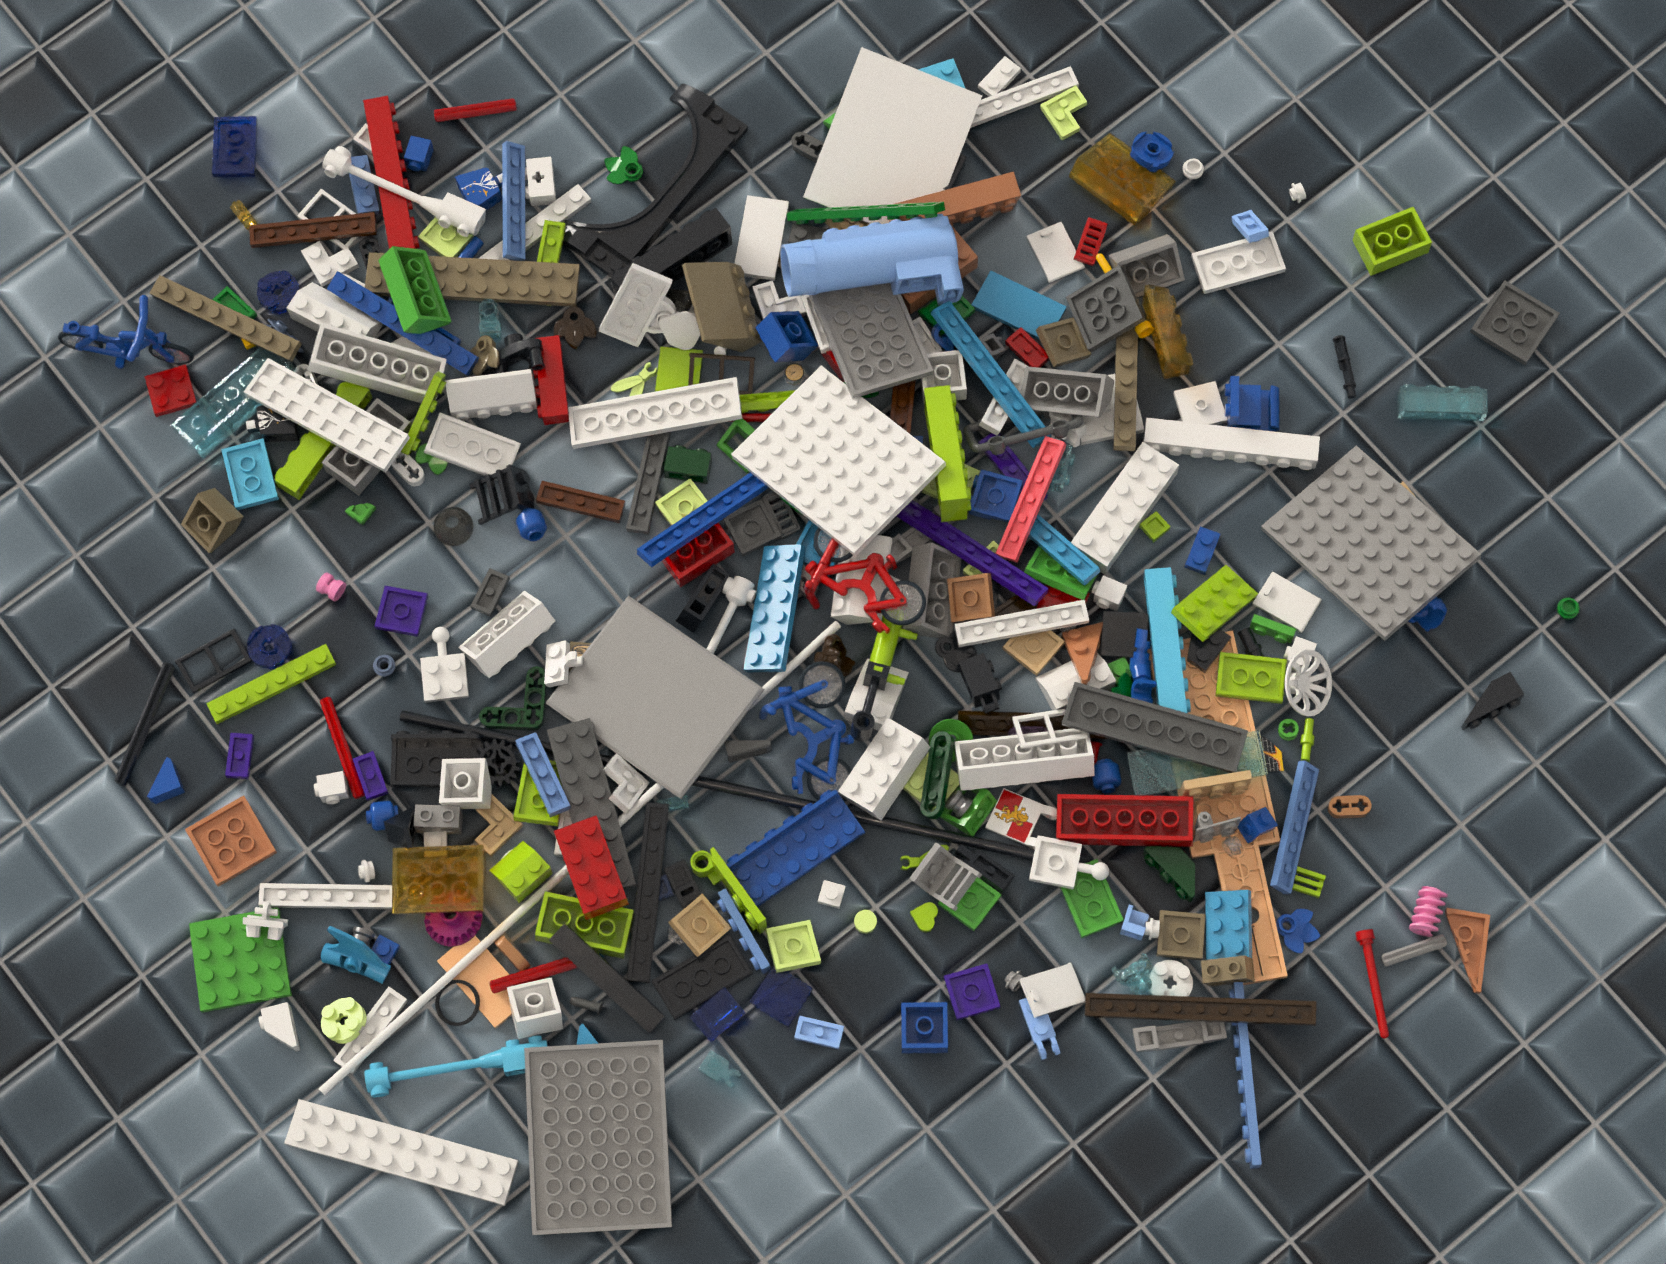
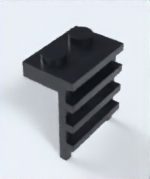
(513, 488)

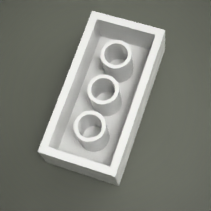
(884, 769)

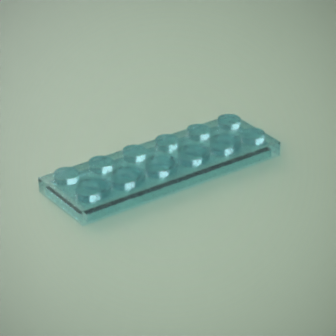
(1161, 773)

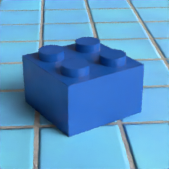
(786, 336)
(924, 1027)

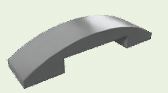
(903, 544)
(1177, 1035)

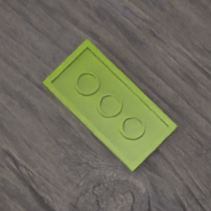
(1214, 603)

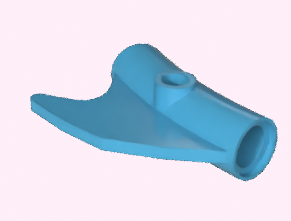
(354, 956)

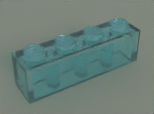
(1442, 403)

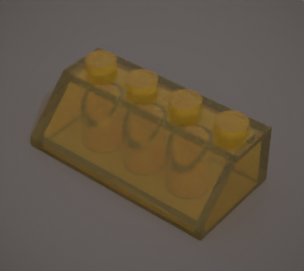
(1167, 334)

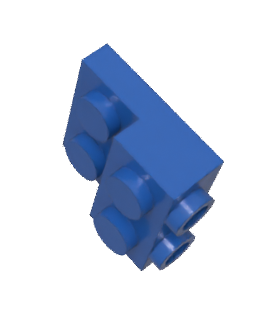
(994, 496)

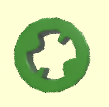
(1289, 736)

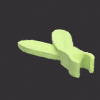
(635, 383)

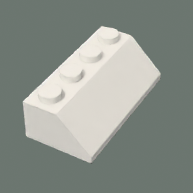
(318, 305)
(491, 395)
(850, 608)
(507, 634)

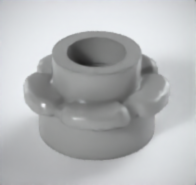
(1012, 980)

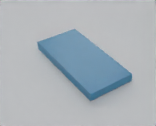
(1016, 304)

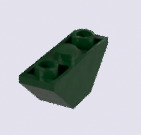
(1174, 868)

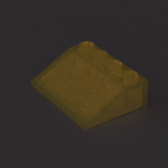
(1119, 180)
(438, 879)

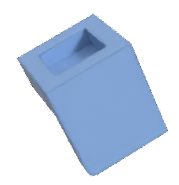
(1134, 924)

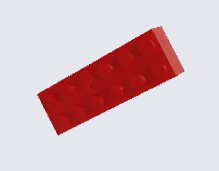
(1125, 820)

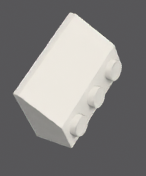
(1059, 682)

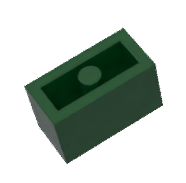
(687, 464)

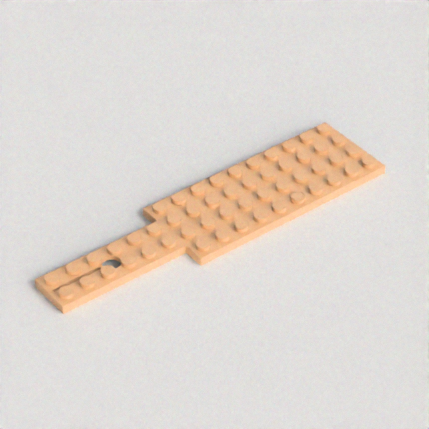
(1245, 869)

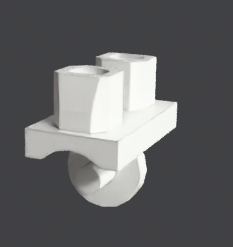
(1074, 435)
(275, 925)

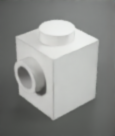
(1109, 593)
(1298, 645)
(331, 787)

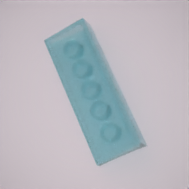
(224, 406)

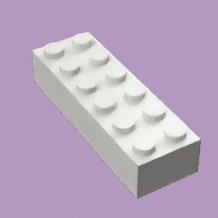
(373, 363)
(1125, 506)
(1003, 762)

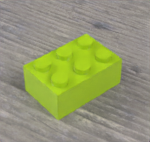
(1392, 241)

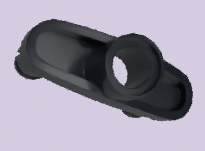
(519, 349)

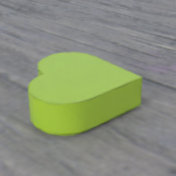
(924, 916)

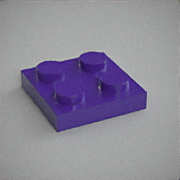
(401, 611)
(971, 991)

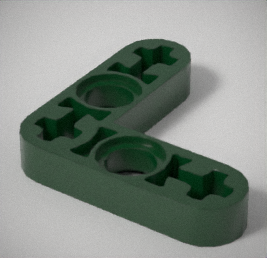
(523, 713)

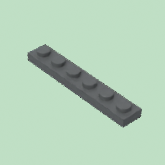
(648, 483)

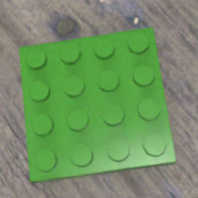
(236, 967)

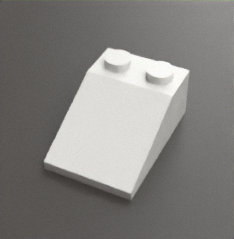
(884, 703)

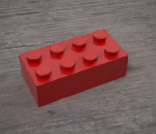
(591, 867)

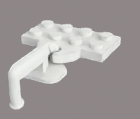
(644, 308)

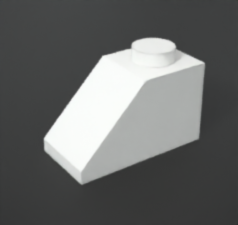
(280, 1024)

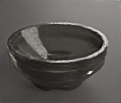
(456, 535)

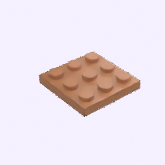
(230, 841)

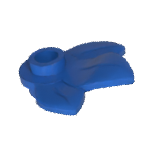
(1300, 931)

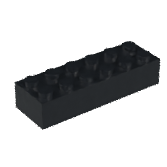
(693, 244)

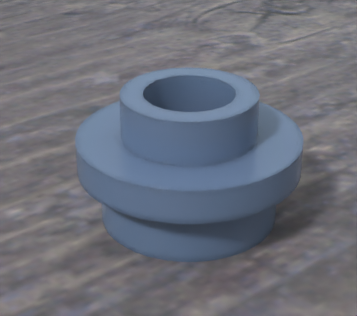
(381, 660)

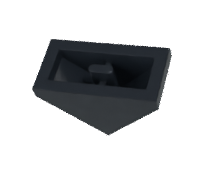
(401, 829)

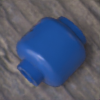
(531, 524)
(1106, 776)
(379, 813)

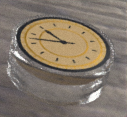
(794, 373)

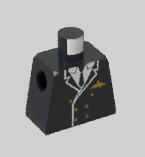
(272, 426)

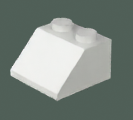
(465, 783)
(535, 1008)

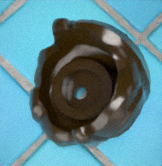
(835, 652)

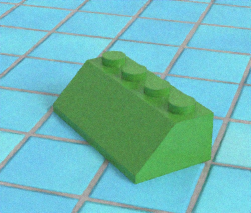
(414, 290)

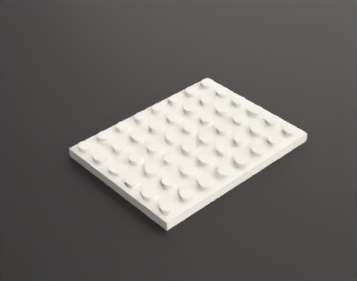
(838, 460)

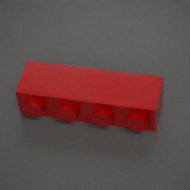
(552, 383)

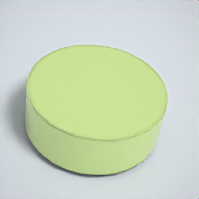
(865, 921)

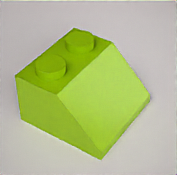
(521, 871)

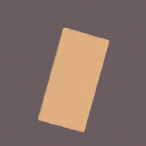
(479, 974)

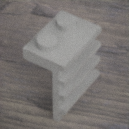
(944, 876)

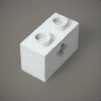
(540, 170)

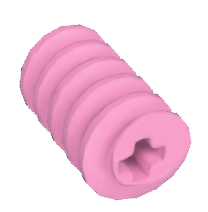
(1426, 911)

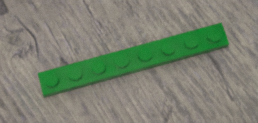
(874, 212)

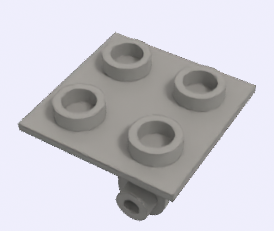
(1207, 830)

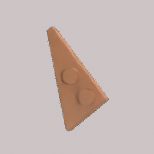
(1082, 648)
(1471, 936)

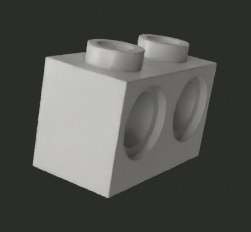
(438, 818)

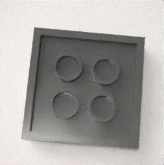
(1105, 308)
(1514, 322)

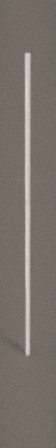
(538, 895)

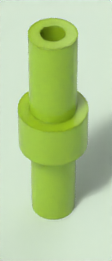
(1307, 739)

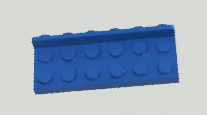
(795, 847)

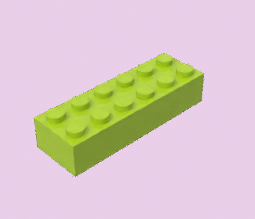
(946, 442)

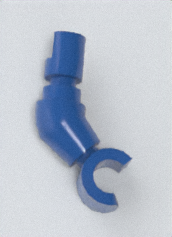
(1141, 668)

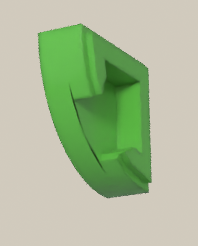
(360, 512)

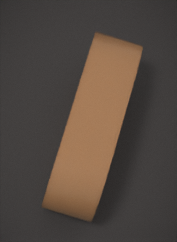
(1350, 812)
(511, 953)

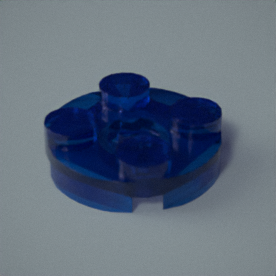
(270, 283)
(272, 658)

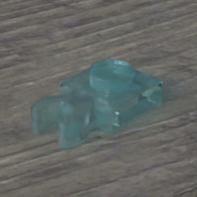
(717, 1067)

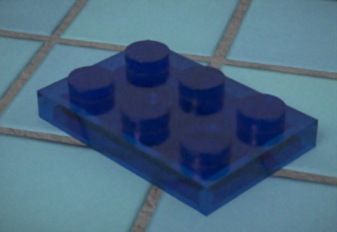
(234, 146)

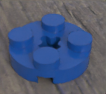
(1148, 159)

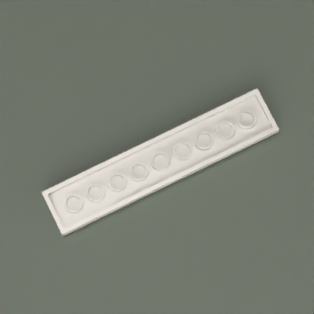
(401, 1152)

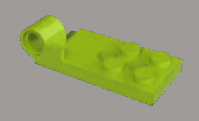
(719, 871)

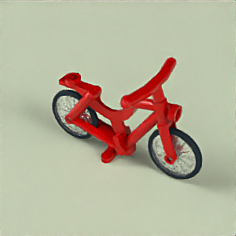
(900, 601)

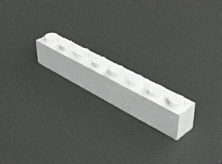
(1232, 443)

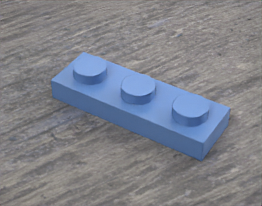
(363, 191)

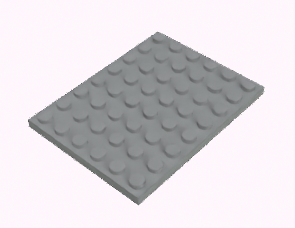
(1371, 542)
(597, 1137)

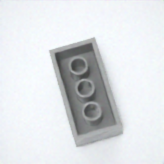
(352, 470)

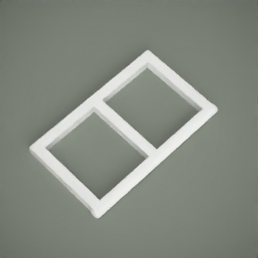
(343, 208)
(1053, 739)

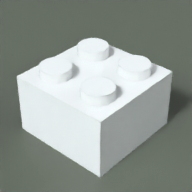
(948, 370)

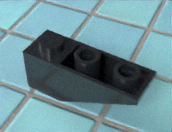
(1499, 695)

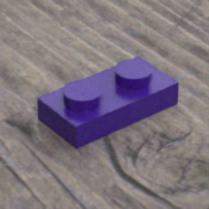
(239, 756)
(370, 775)

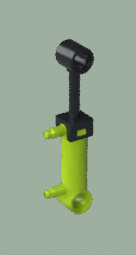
(878, 675)

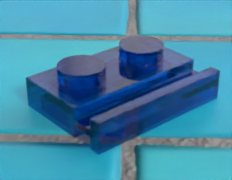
(717, 1014)

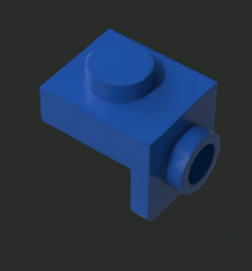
(1256, 824)

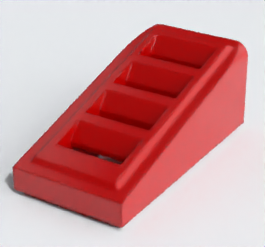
(1095, 229)

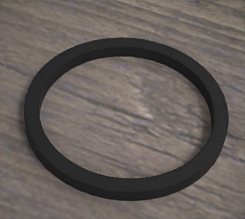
(476, 1005)

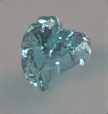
(1136, 976)

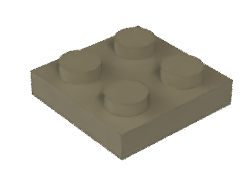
(1063, 342)
(1181, 935)

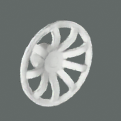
(1302, 682)

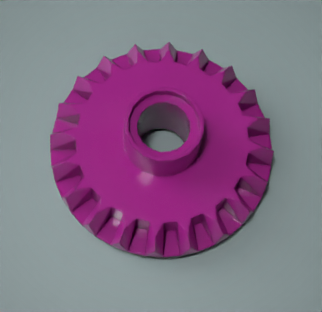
(455, 930)

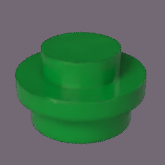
(1568, 608)

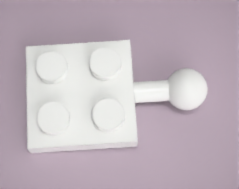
(444, 675)
(1058, 861)

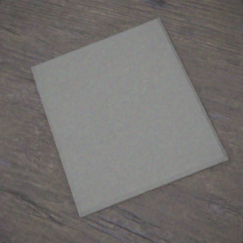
(656, 696)

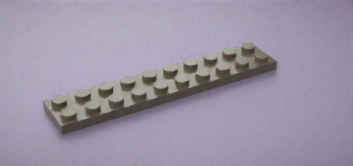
(493, 279)

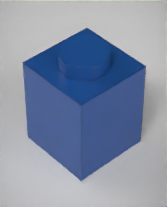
(418, 153)

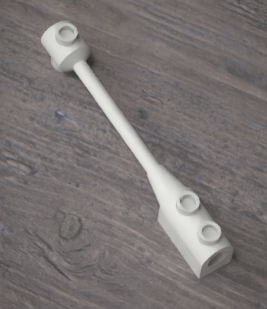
(450, 211)
(737, 592)

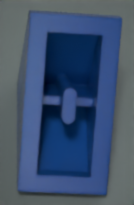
(166, 783)

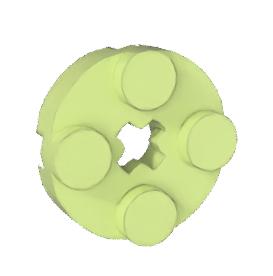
(335, 1012)

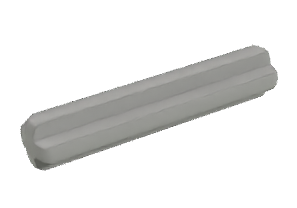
(1414, 950)

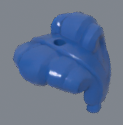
(1431, 615)

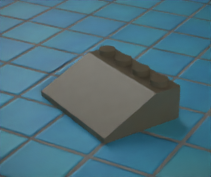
(722, 304)

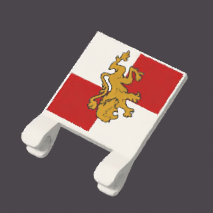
(1017, 817)

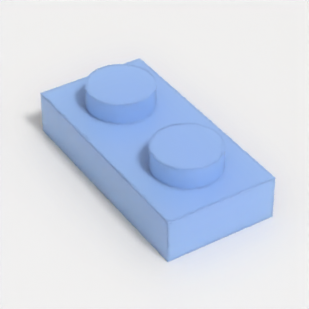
(1250, 226)
(819, 1032)

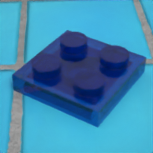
(781, 996)

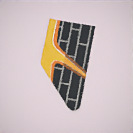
(1272, 756)

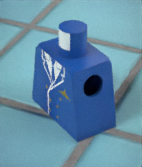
(480, 187)

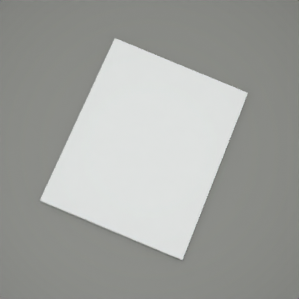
(891, 136)

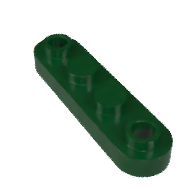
(937, 775)

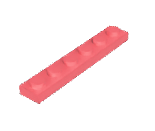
(1031, 499)

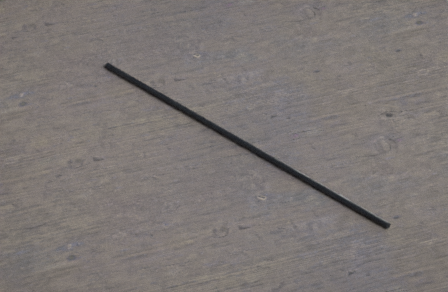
(750, 792)

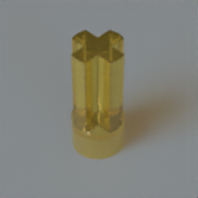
(243, 214)

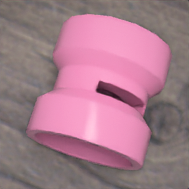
(330, 586)

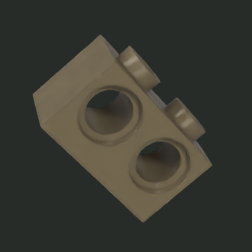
(1227, 971)

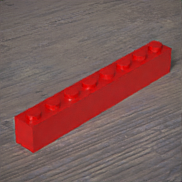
(388, 166)

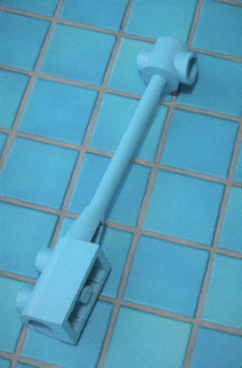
(510, 1058)

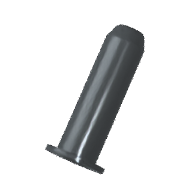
(586, 1004)

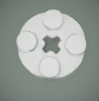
(1175, 970)

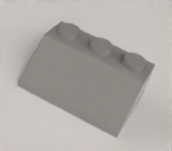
(1150, 263)

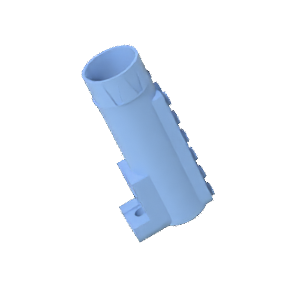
(906, 254)

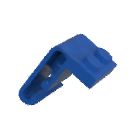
(1251, 407)

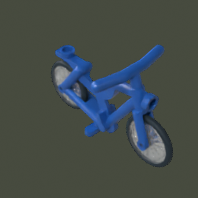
(90, 340)
(821, 687)

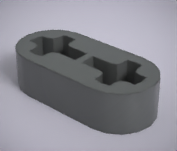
(811, 145)

